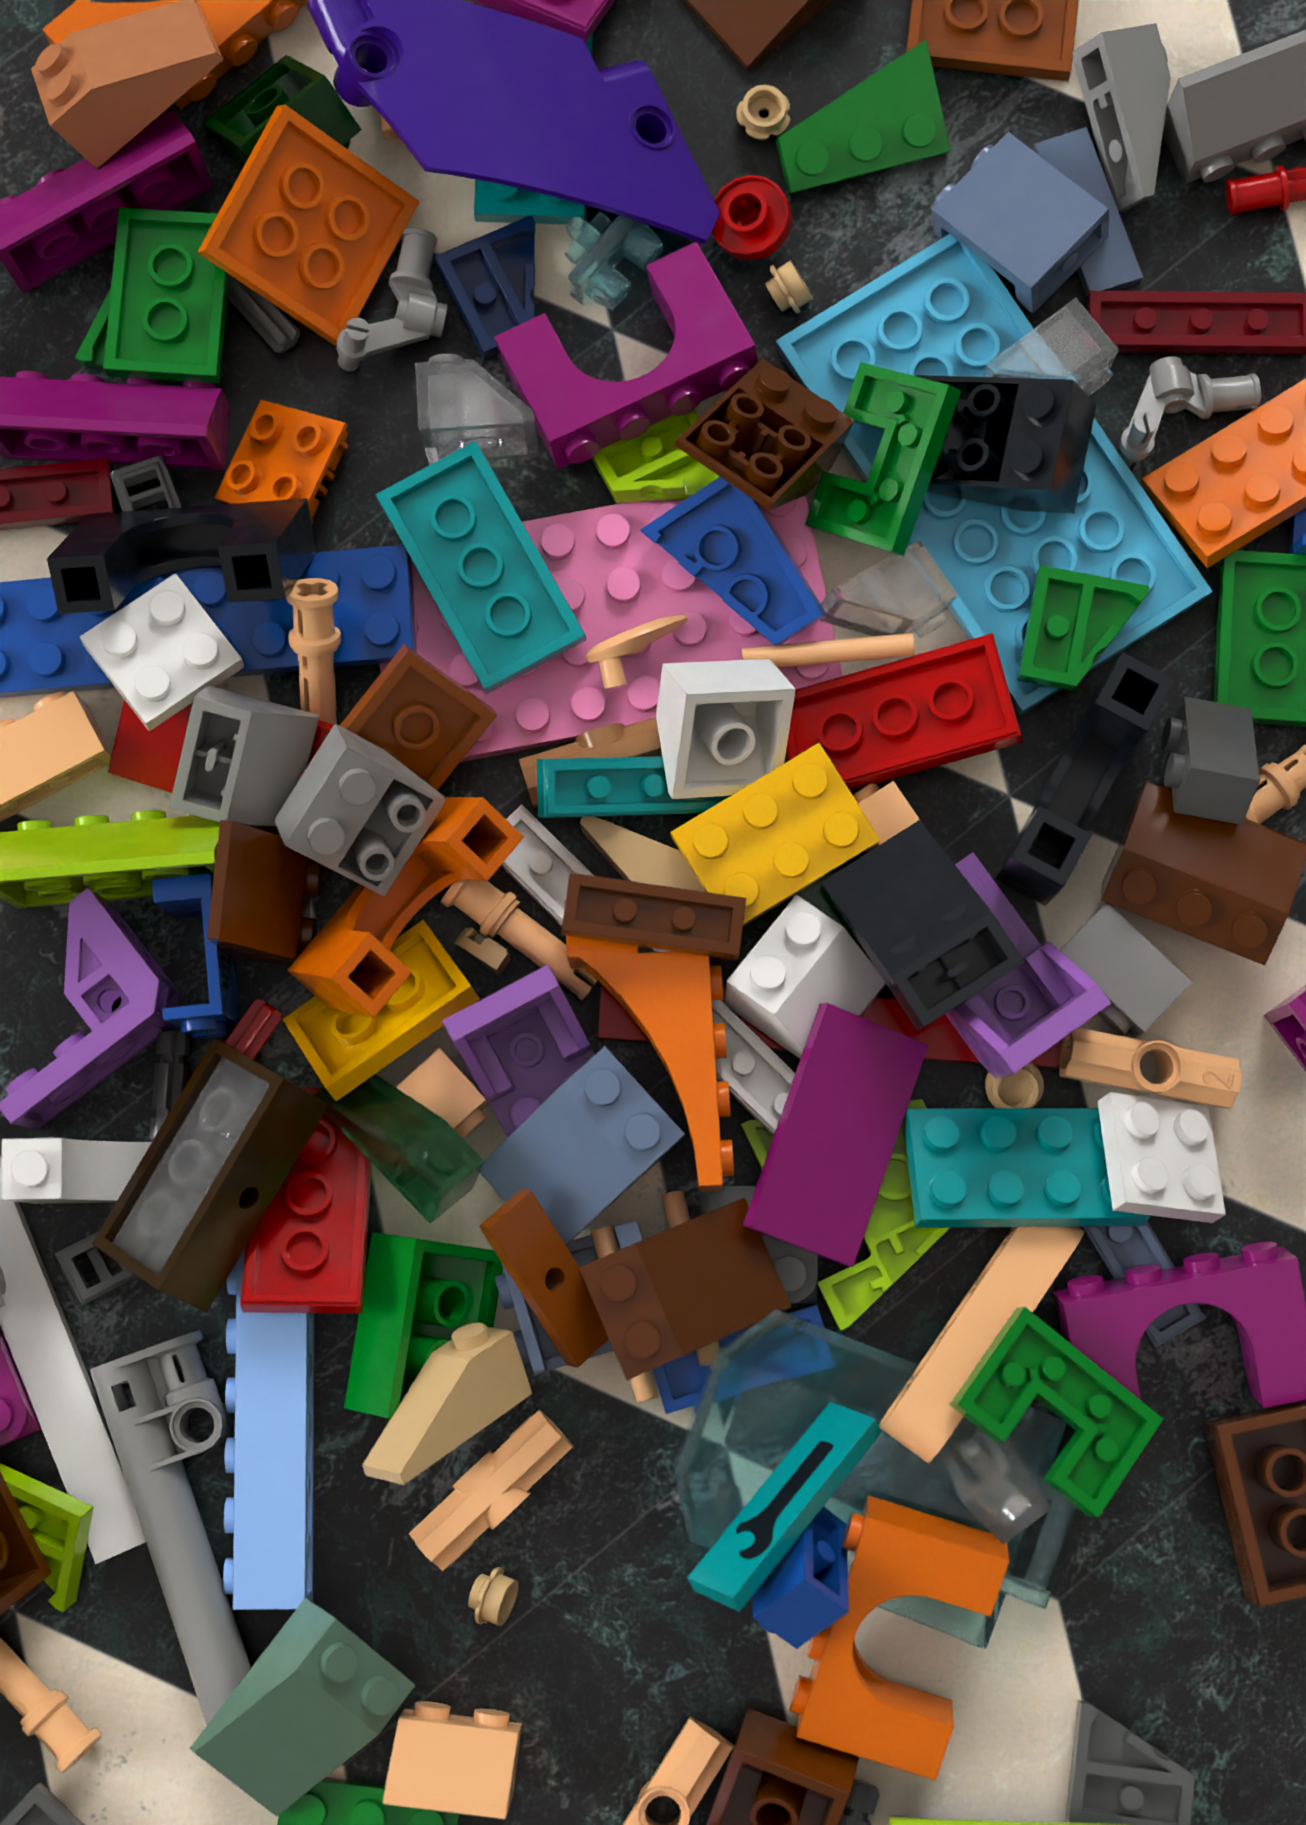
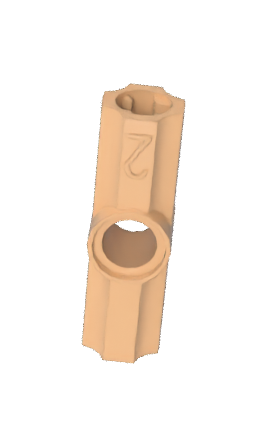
(1182, 1072)
(490, 1490)
(684, 1772)

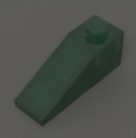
(407, 1144)

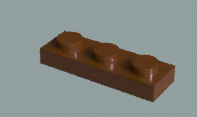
(653, 916)

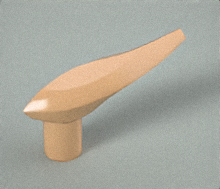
(633, 641)

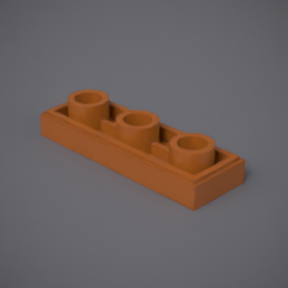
(529, 1251)

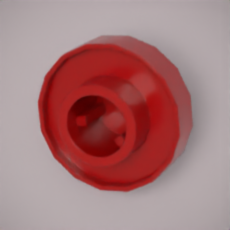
(752, 218)

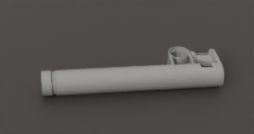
(150, 1445)

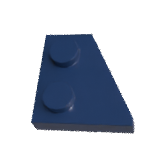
(492, 281)

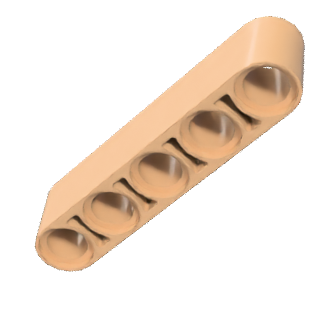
(1011, 1279)

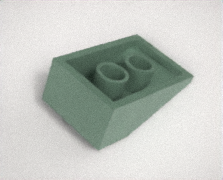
(301, 1710)

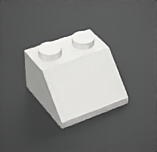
(722, 724)
(794, 969)

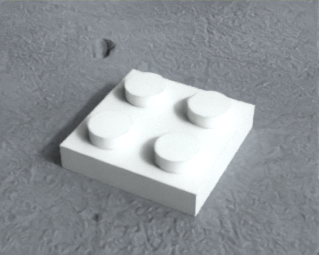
(162, 651)
(1161, 1158)

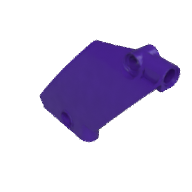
(517, 107)

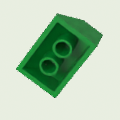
(410, 1308)

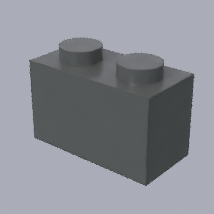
(1211, 760)

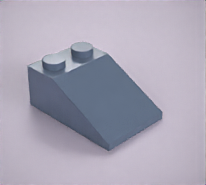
(584, 1145)

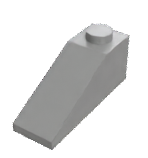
(1126, 100)

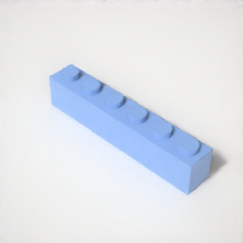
(270, 1456)

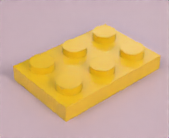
(777, 834)
(354, 1047)

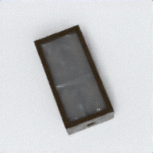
(209, 1176)

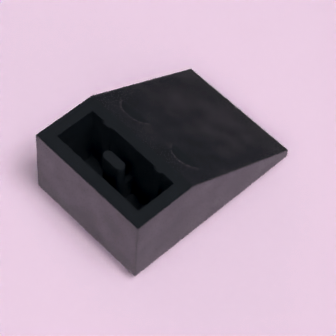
(1015, 443)
(922, 924)

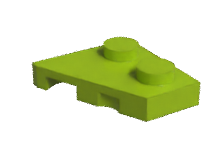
(652, 465)
(59, 1529)

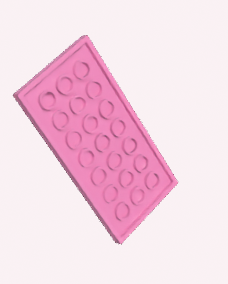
(613, 584)

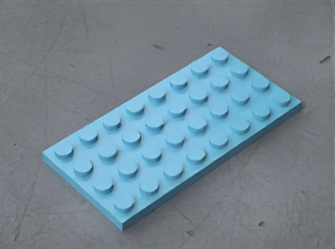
(951, 318)

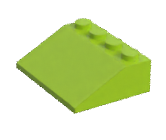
(112, 859)

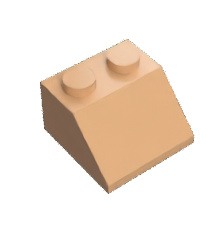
(453, 1761)

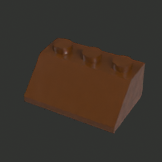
(1205, 875)

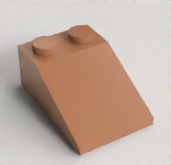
(122, 75)

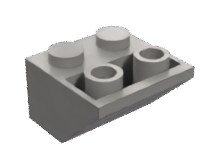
(241, 757)
(358, 811)

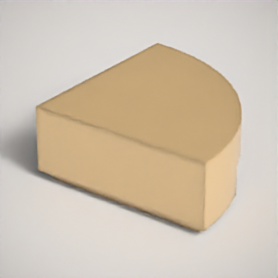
(483, 950)

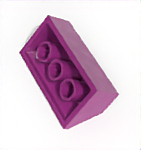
(78, 208)
(113, 421)

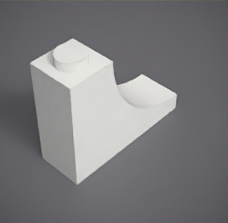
(67, 1169)

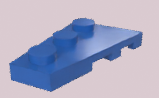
(740, 557)

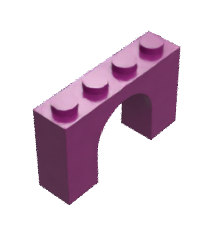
(586, 414)
(1256, 1288)

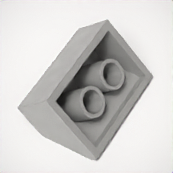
(1238, 110)

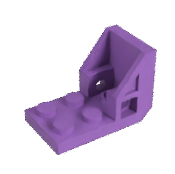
(101, 967)
(1028, 1006)
(520, 1045)

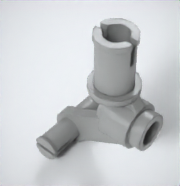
(417, 310)
(1175, 388)

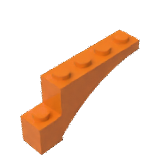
(234, 24)
(672, 1005)

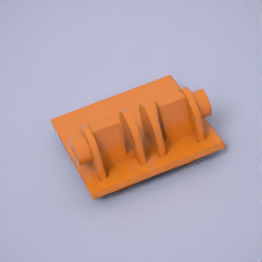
(284, 457)

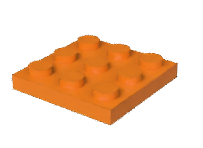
(308, 225)

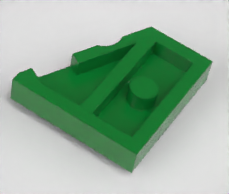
(1073, 624)

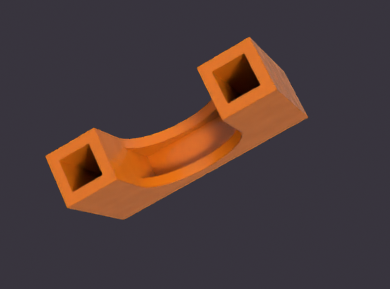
(351, 955)
(889, 1557)

